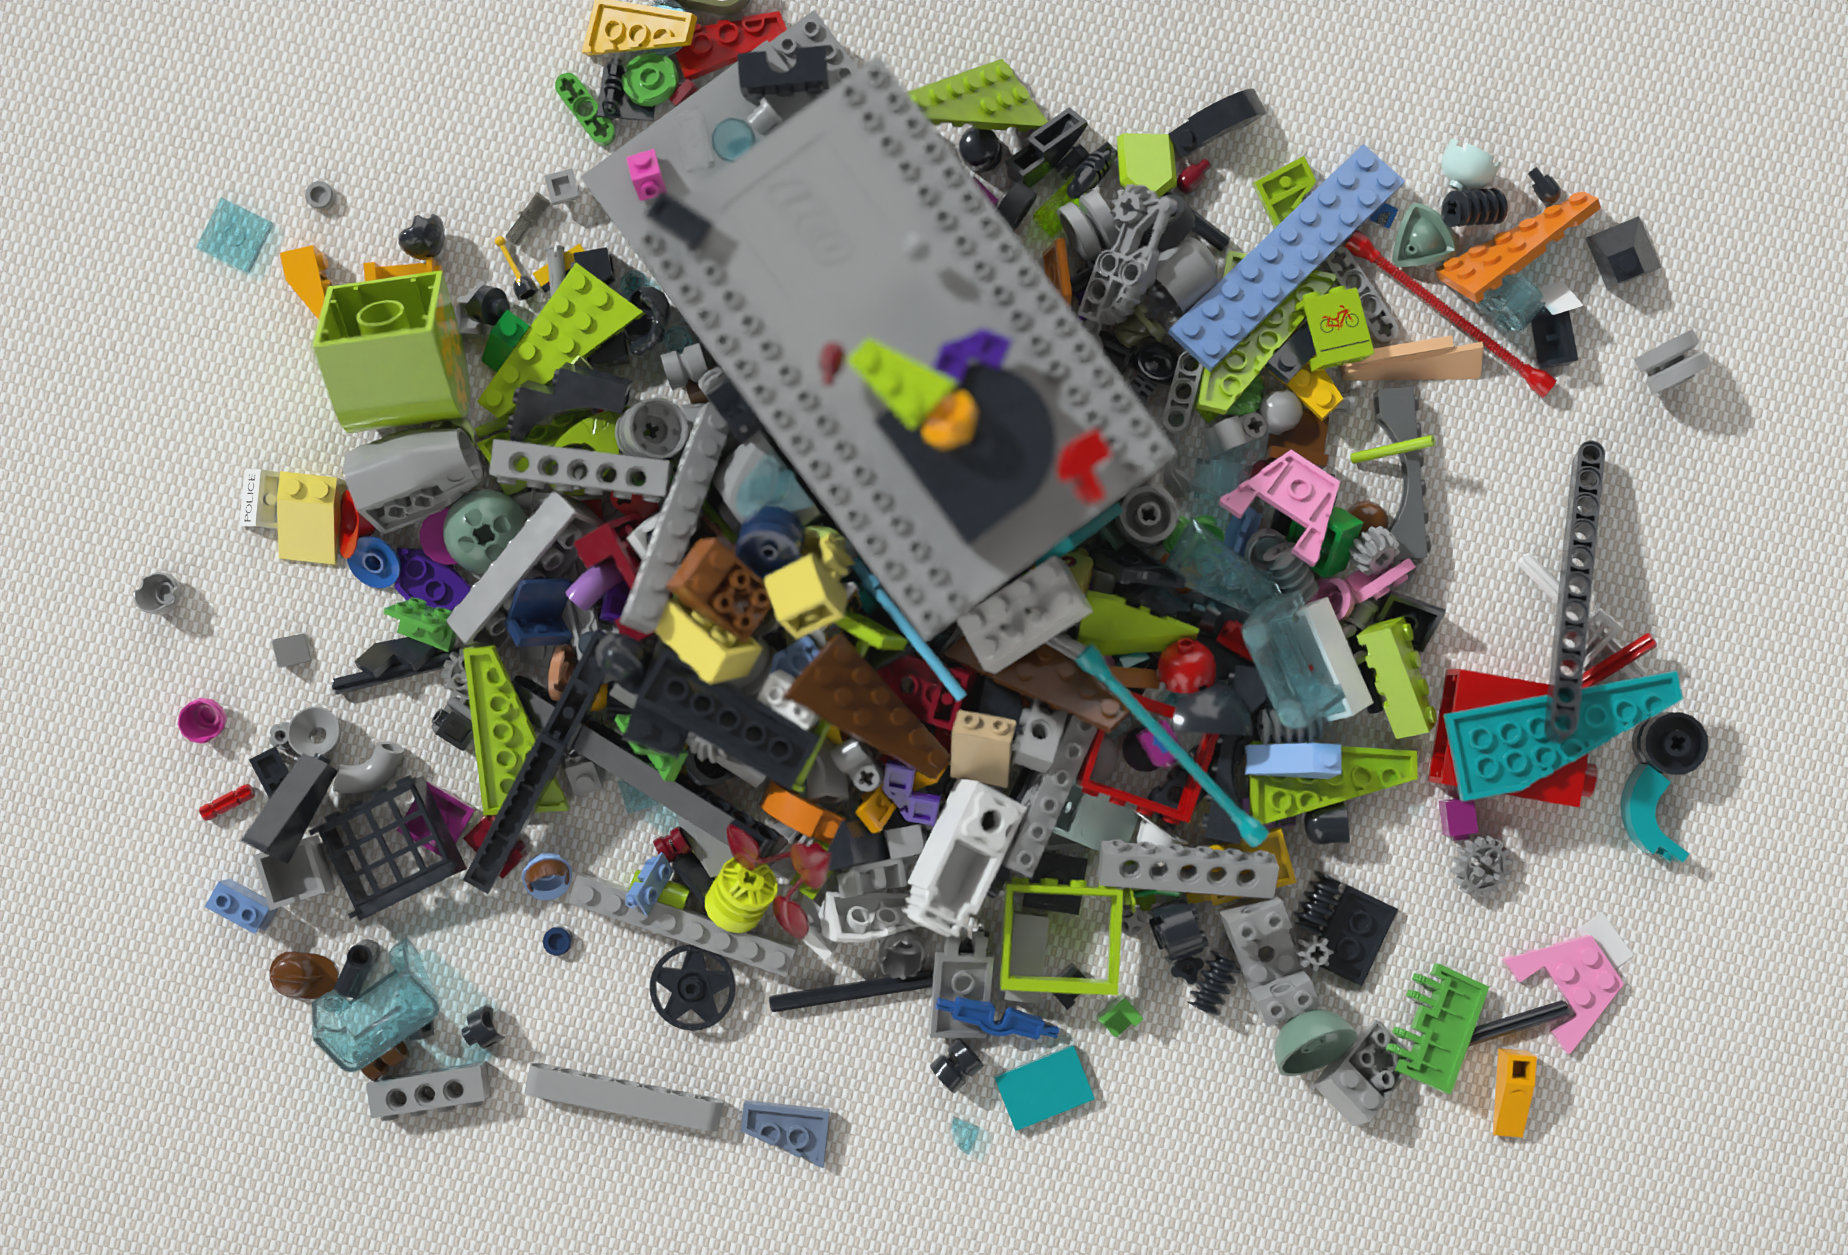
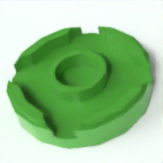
(650, 79)

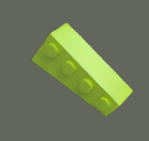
(1399, 677)

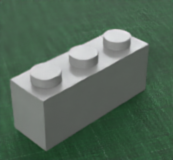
(1027, 951)

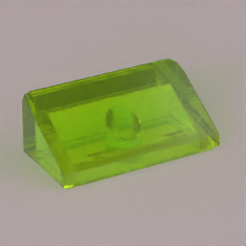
(1047, 214)

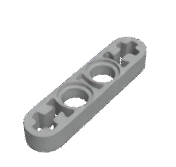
(1365, 291)

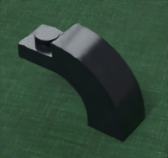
(1216, 120)

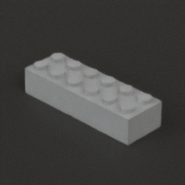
(537, 552)

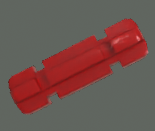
(226, 802)

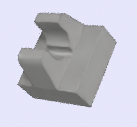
(562, 187)

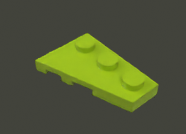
(902, 382)

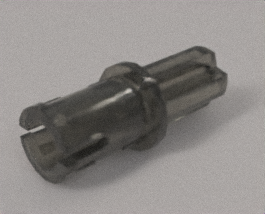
(527, 219)

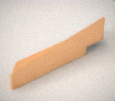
(1419, 361)

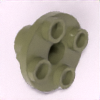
(1137, 327)

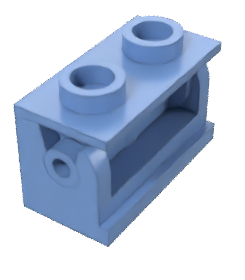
(240, 905)

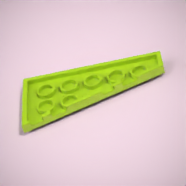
(980, 97)
(571, 324)
(500, 731)
(1361, 774)

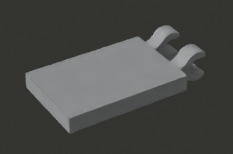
(962, 976)

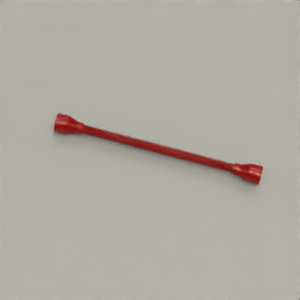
(1538, 380)

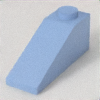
(1294, 760)

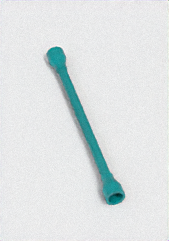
(1250, 829)

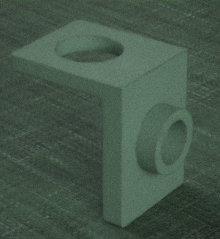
(1111, 534)

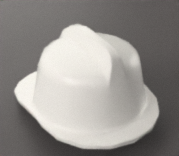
(1151, 833)

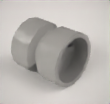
(684, 366)

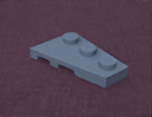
(791, 1127)

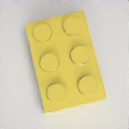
(705, 645)

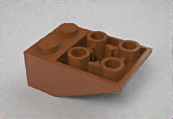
(721, 589)

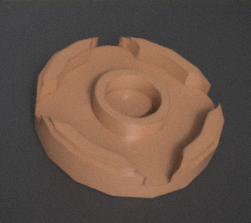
(560, 670)

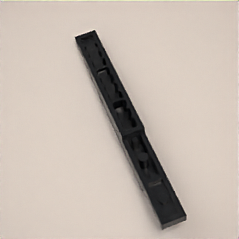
(538, 769)

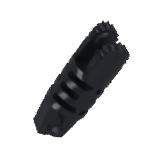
(1092, 170)

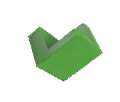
(1119, 1016)

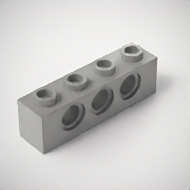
(471, 1076)

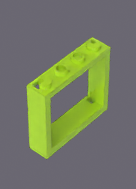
(1062, 984)

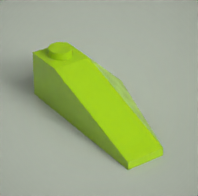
(1125, 630)

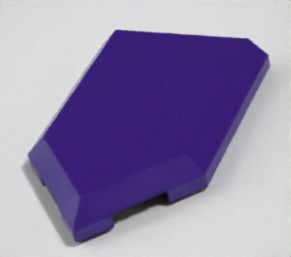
(429, 580)

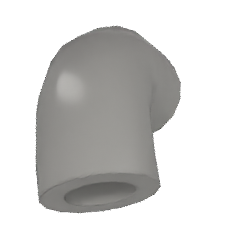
(371, 773)

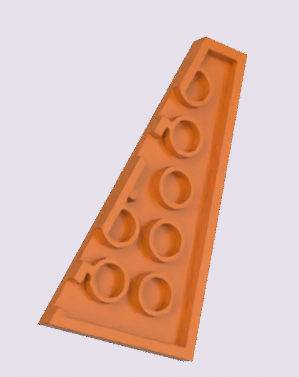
(1514, 249)

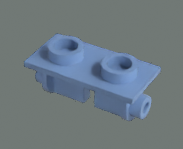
(1242, 529)
(654, 877)

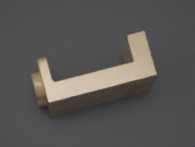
(982, 748)

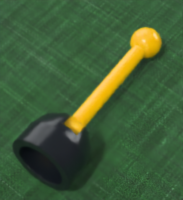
(523, 286)

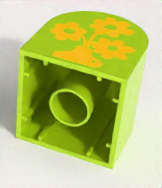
(392, 353)

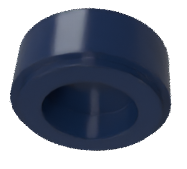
(557, 940)

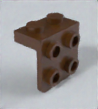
(1305, 439)

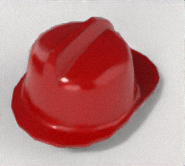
(351, 526)

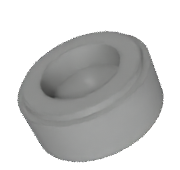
(320, 195)

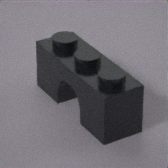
(807, 74)

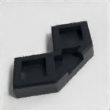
(384, 654)

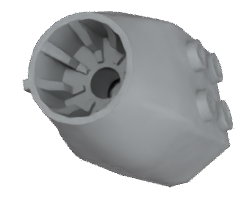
(410, 475)

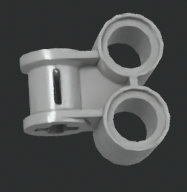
(1234, 433)
(857, 760)

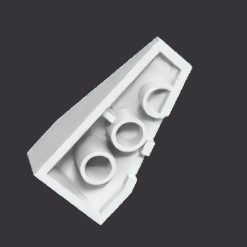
(863, 916)

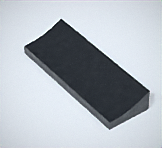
(728, 719)

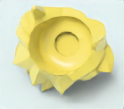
(828, 549)

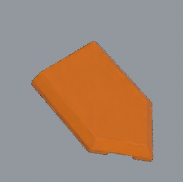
(1057, 269)

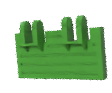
(1444, 1028)

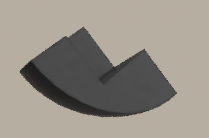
(1212, 712)

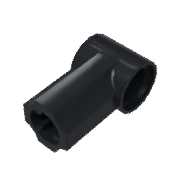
(356, 969)

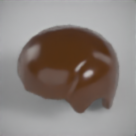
(1370, 513)

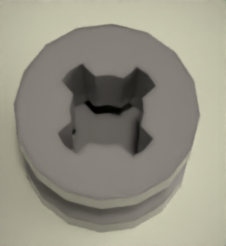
(1134, 923)

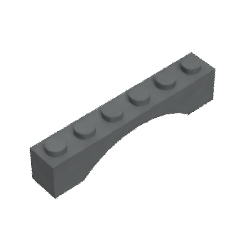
(1397, 417)

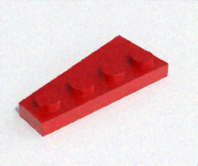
(719, 43)

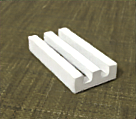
(1607, 620)

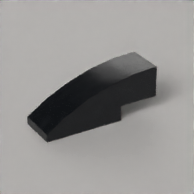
(1046, 148)

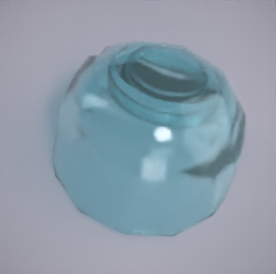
(732, 139)

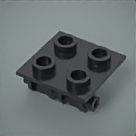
(613, 99)

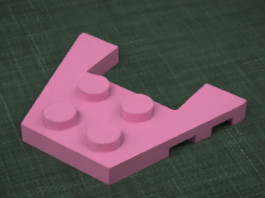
(1297, 491)
(1580, 975)

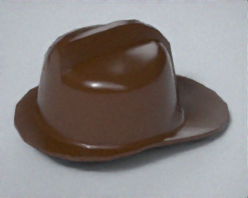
(303, 975)

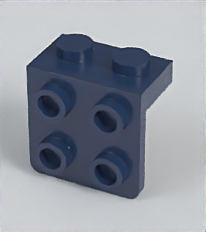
(537, 613)

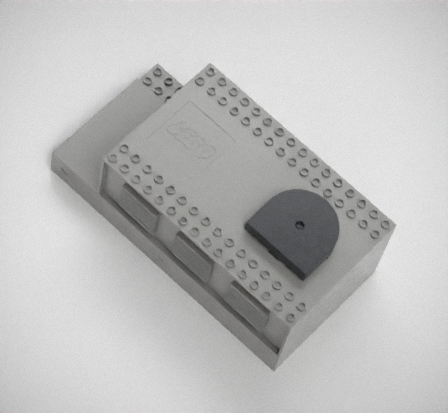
(815, 258)

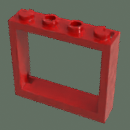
(1145, 806)

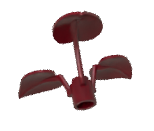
(808, 860)

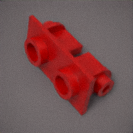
(1233, 639)

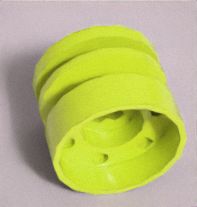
(740, 896)

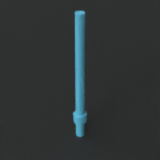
(872, 585)

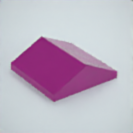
(454, 812)

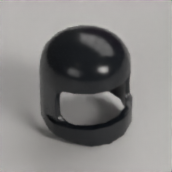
(979, 149)
(1327, 824)

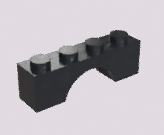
(615, 349)

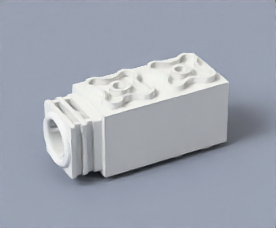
(961, 856)

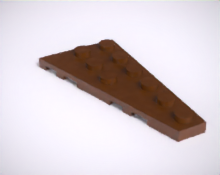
(1053, 679)
(858, 702)

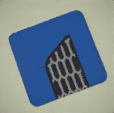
(1384, 215)

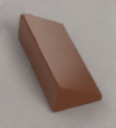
(1134, 677)

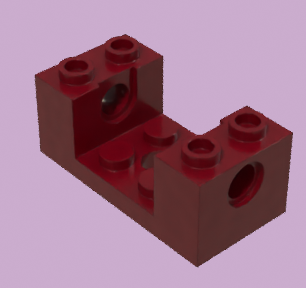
(611, 542)
(930, 698)

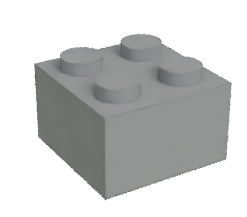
(300, 879)

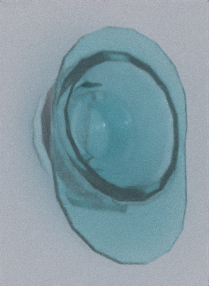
(763, 486)

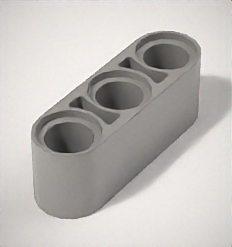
(1179, 406)

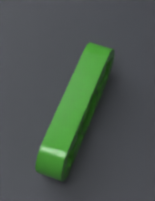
(567, 98)

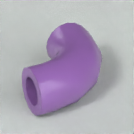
(594, 583)

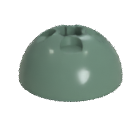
(502, 521)
(1312, 1041)

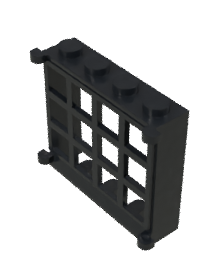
(427, 876)

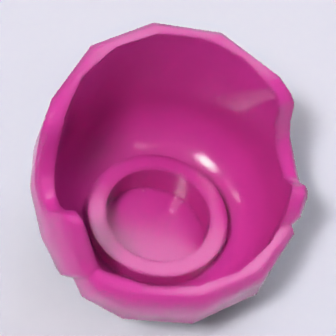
(202, 720)

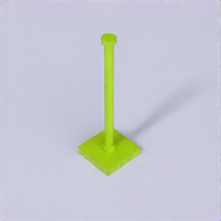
(868, 633)

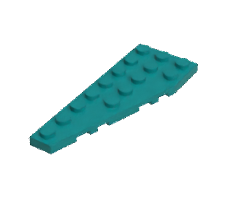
(1505, 743)

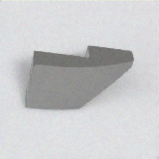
(467, 327)

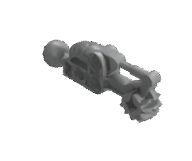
(1120, 283)

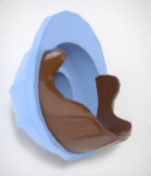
(547, 876)

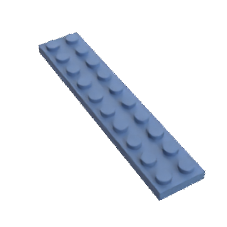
(1286, 257)

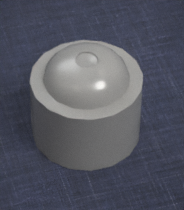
(1183, 276)

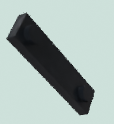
(1293, 355)

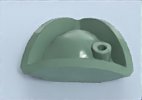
(1423, 238)

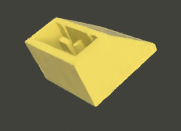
(806, 596)

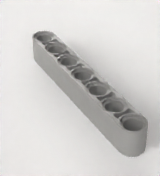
(624, 1097)

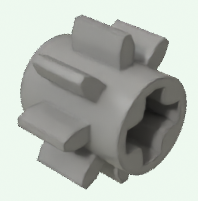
(1317, 958)

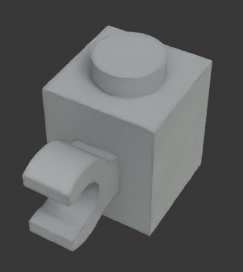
(904, 843)

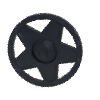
(692, 988)

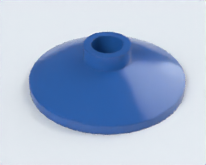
(374, 562)

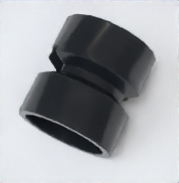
(955, 1075)

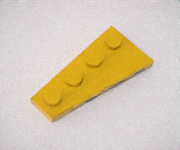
(635, 27)
(1314, 389)

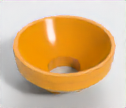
(950, 421)

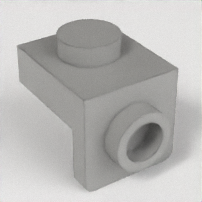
(582, 773)

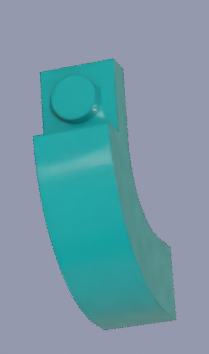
(1638, 814)

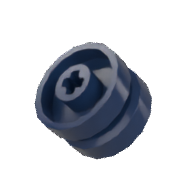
(770, 541)

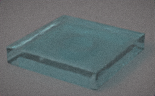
(235, 235)

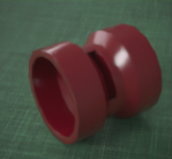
(672, 844)

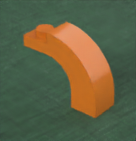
(799, 813)

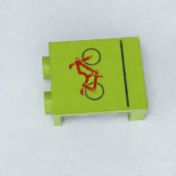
(1336, 327)

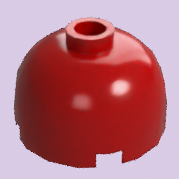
(1186, 666)

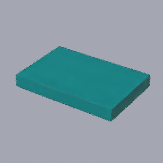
(1081, 534)
(1044, 1087)

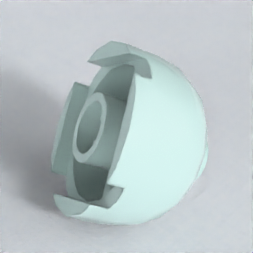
(1468, 166)

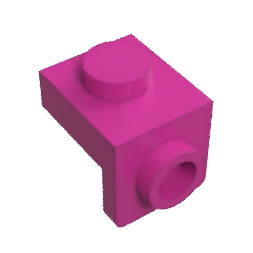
(646, 174)

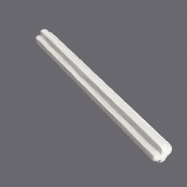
(1550, 586)

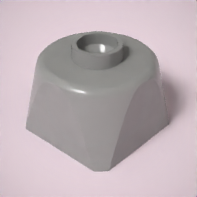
(739, 464)

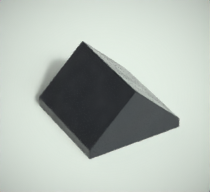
(1420, 615)
(856, 845)

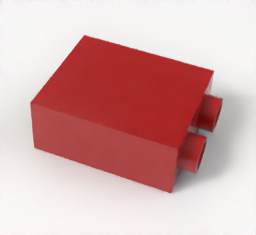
(1474, 689)

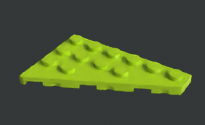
(1242, 365)

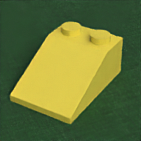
(309, 517)

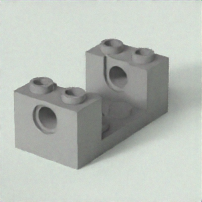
(1277, 982)

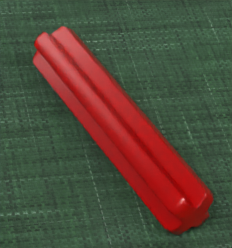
(1618, 660)

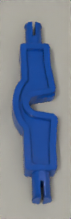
(983, 1013)

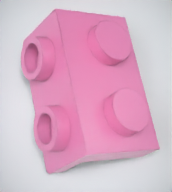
(1377, 585)

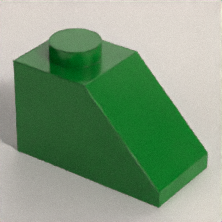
(503, 340)

